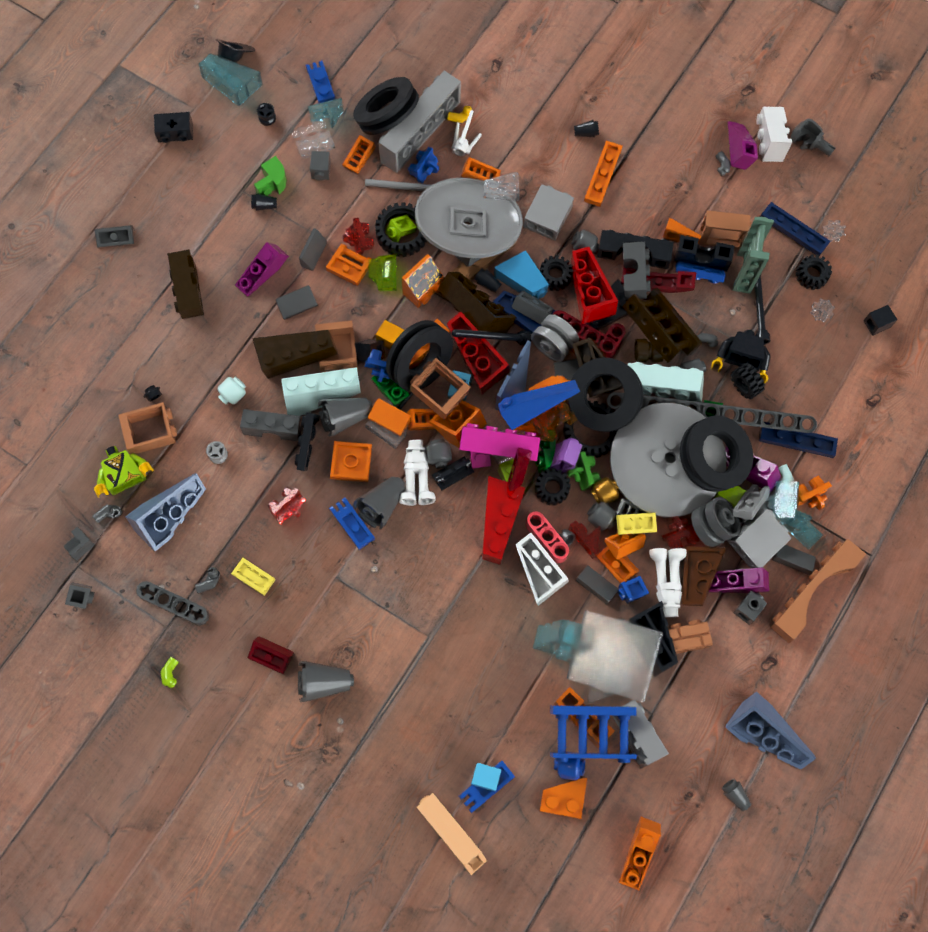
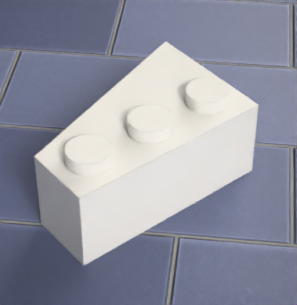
(773, 134)
(540, 568)

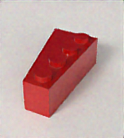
(592, 289)
(479, 355)
(500, 517)

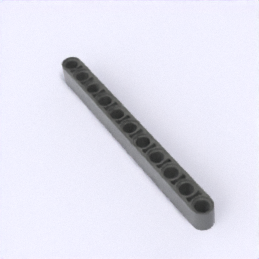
(758, 415)

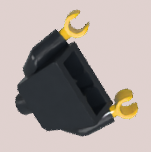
(744, 349)

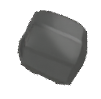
(812, 136)

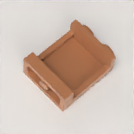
(345, 344)

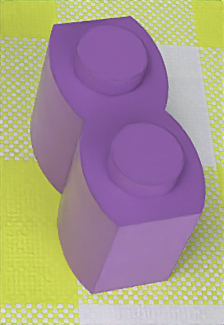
(566, 455)

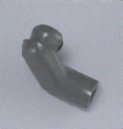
(725, 163)
(708, 338)
(210, 582)

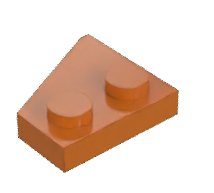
(565, 799)

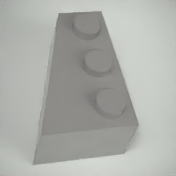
(642, 737)

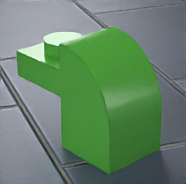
(274, 177)

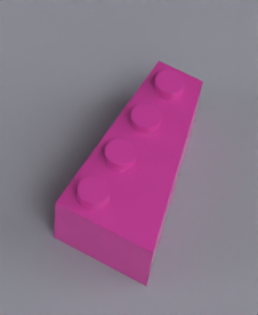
(496, 442)

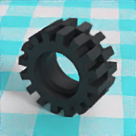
(558, 264)
(820, 265)
(747, 381)
(552, 497)

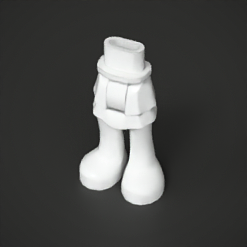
(416, 463)
(668, 592)

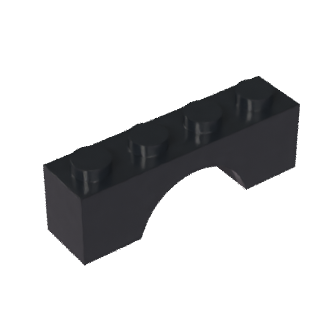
(612, 245)

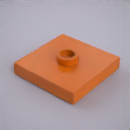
(351, 461)

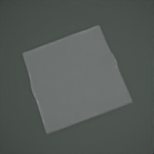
(615, 656)

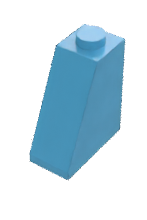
(522, 275)

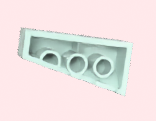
(670, 381)
(305, 391)

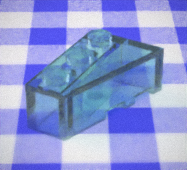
(558, 639)

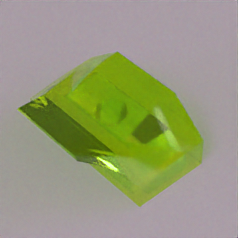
(384, 272)

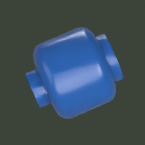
(570, 770)

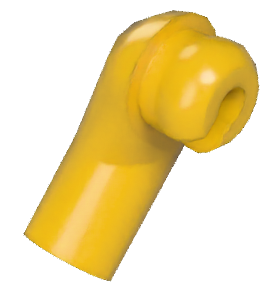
(460, 117)

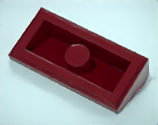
(519, 468)
(270, 654)

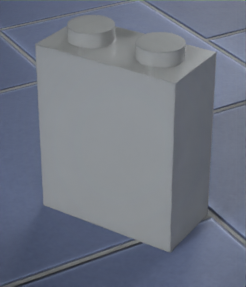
(548, 212)
(760, 539)

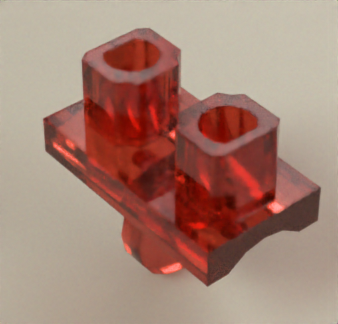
(355, 236)
(288, 506)
(673, 537)

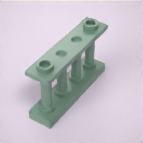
(754, 257)

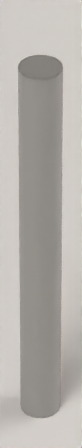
(396, 185)

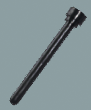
(762, 332)
(521, 337)

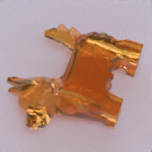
(550, 419)

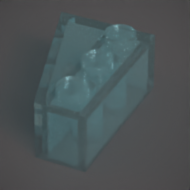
(230, 78)

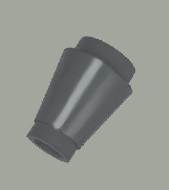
(735, 793)

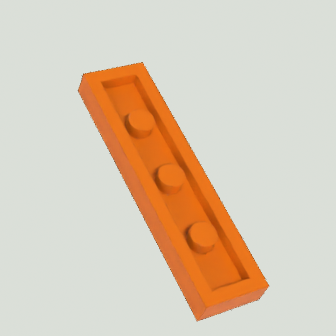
(603, 173)

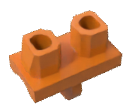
(819, 488)

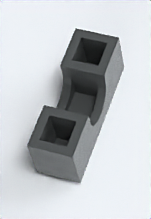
(635, 257)
(259, 422)

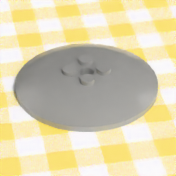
(450, 203)
(641, 466)

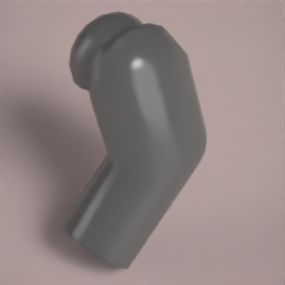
(107, 511)

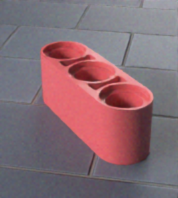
(546, 528)

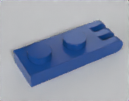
(320, 82)
(712, 274)
(352, 524)
(481, 795)

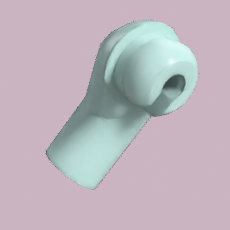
(786, 473)

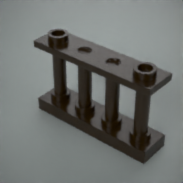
(669, 318)

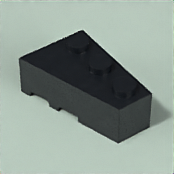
(655, 619)

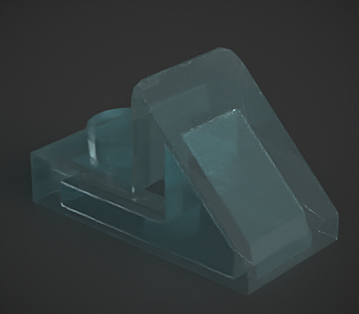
(329, 109)
(803, 529)

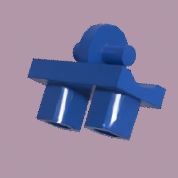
(426, 165)
(374, 362)

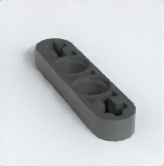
(173, 601)

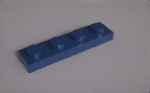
(796, 229)
(801, 441)

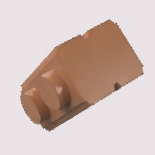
(691, 636)

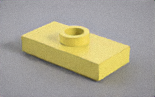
(636, 523)
(253, 576)

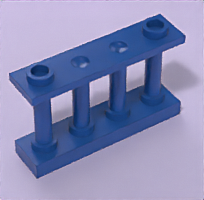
(603, 714)

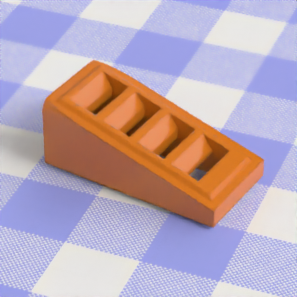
(353, 152)
(475, 164)
(675, 230)
(419, 413)

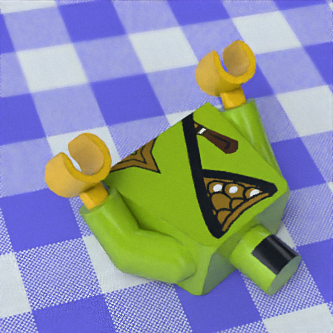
(120, 472)

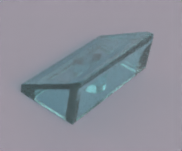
(786, 500)

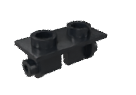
(453, 473)

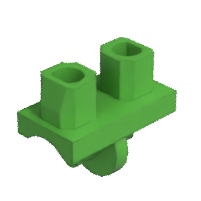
(582, 471)

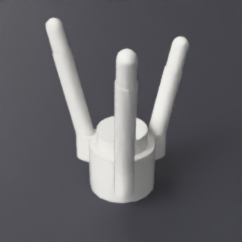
(461, 146)

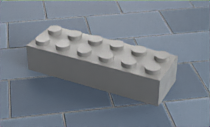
(428, 115)

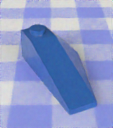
(529, 404)

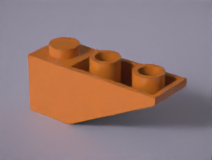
(640, 852)

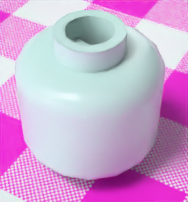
(231, 390)

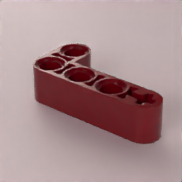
(603, 340)

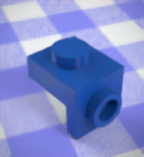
(632, 590)

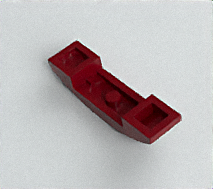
(666, 282)

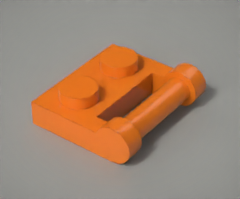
(347, 269)

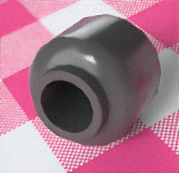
(584, 239)
(439, 453)
(602, 515)

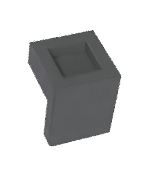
(79, 544)

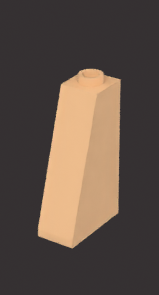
(451, 833)

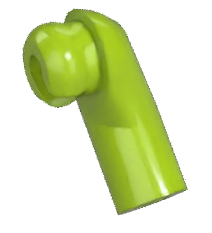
(166, 673)

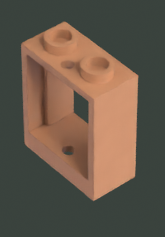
(724, 228)
(451, 377)
(126, 420)

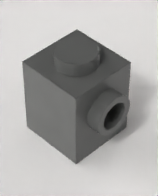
(79, 595)
(750, 607)

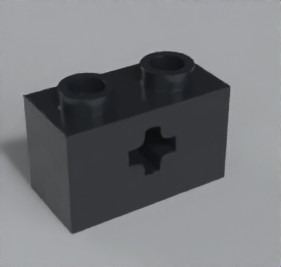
(173, 127)

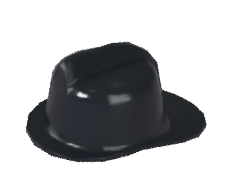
(232, 51)

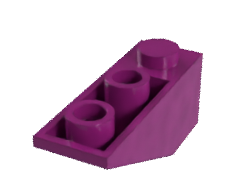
(742, 146)
(262, 267)
(762, 472)
(741, 581)

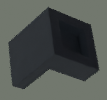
(880, 320)
(365, 347)

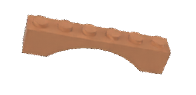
(793, 619)

